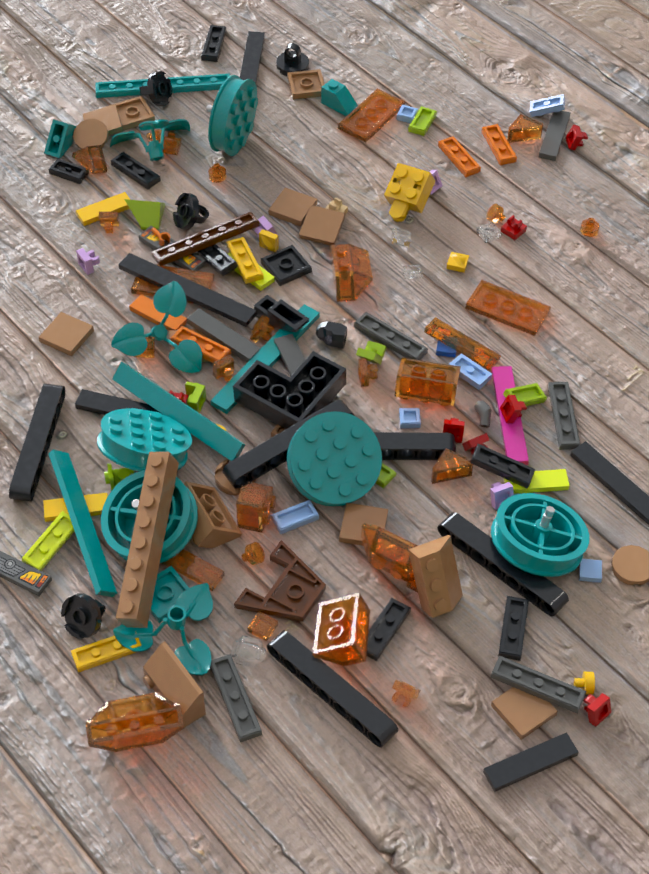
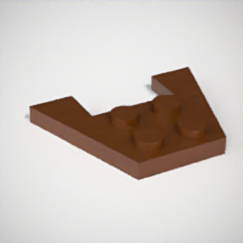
(292, 593)

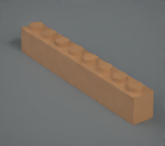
(147, 540)

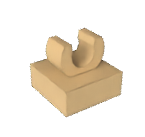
(337, 205)

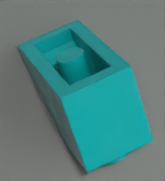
(337, 97)
(59, 138)

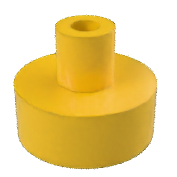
(587, 682)

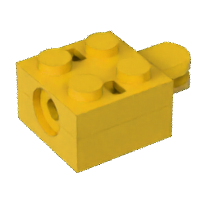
(408, 191)

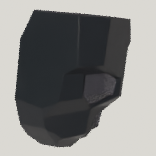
(332, 334)

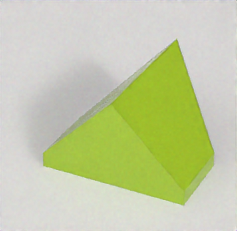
(147, 212)

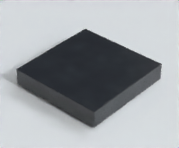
(286, 265)

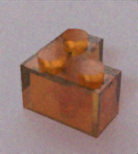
(254, 506)

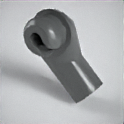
(484, 411)

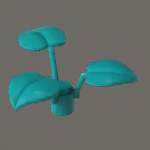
(154, 148)
(131, 337)
(196, 604)

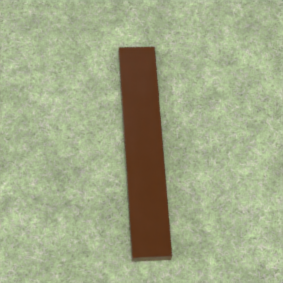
(205, 239)

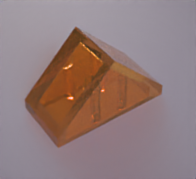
(524, 129)
(91, 158)
(451, 467)

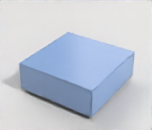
(406, 113)
(409, 418)
(590, 570)

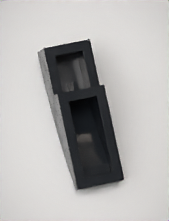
(280, 314)

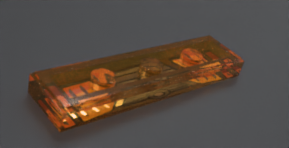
(462, 343)

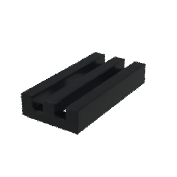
(68, 171)

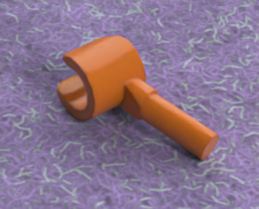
(162, 236)

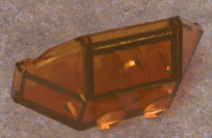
(350, 271)
(388, 551)
(134, 723)

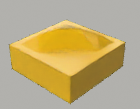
(268, 240)
(457, 262)

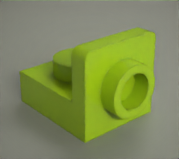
(373, 352)
(196, 394)
(115, 476)

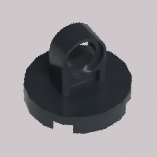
(292, 60)
(158, 88)
(188, 211)
(82, 615)

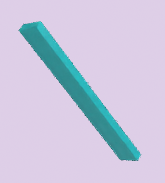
(179, 85)
(267, 354)
(176, 409)
(82, 524)

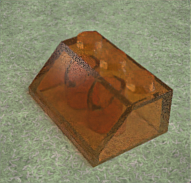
(427, 381)
(342, 630)

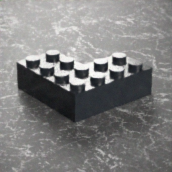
(291, 398)

